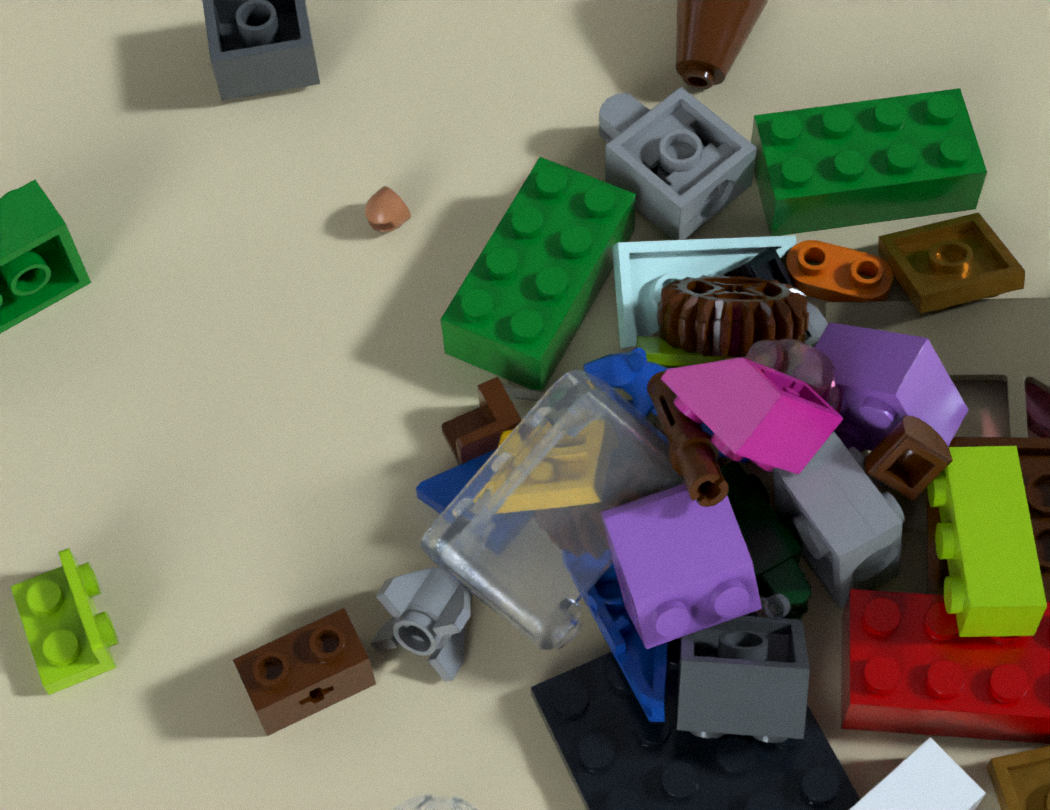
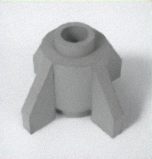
(427, 618)

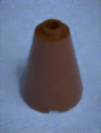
(712, 37)

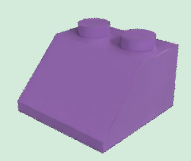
(679, 564)

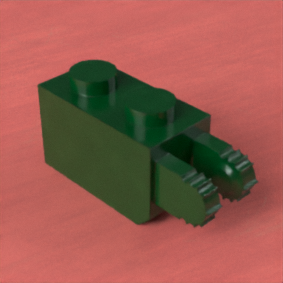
(770, 541)

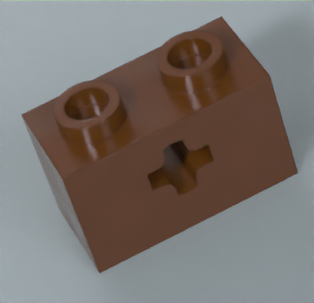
(305, 671)

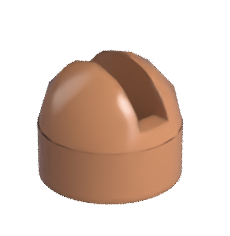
(386, 210)

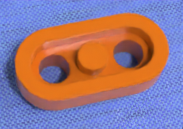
(838, 273)

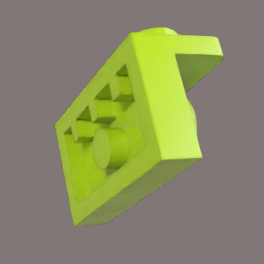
(63, 624)

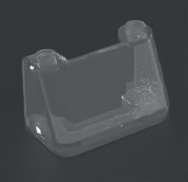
(530, 518)

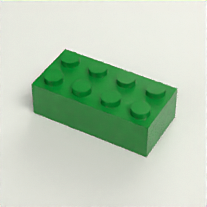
(867, 162)
(35, 256)
(538, 274)

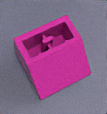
(754, 411)

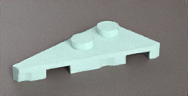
(649, 266)

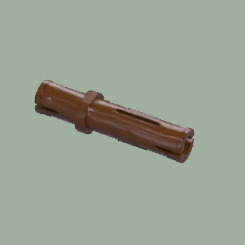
(690, 447)

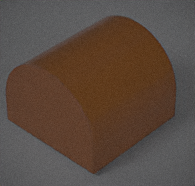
(908, 457)

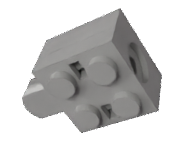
(674, 159)
(843, 520)

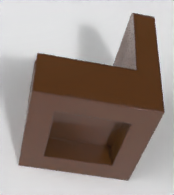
(481, 428)

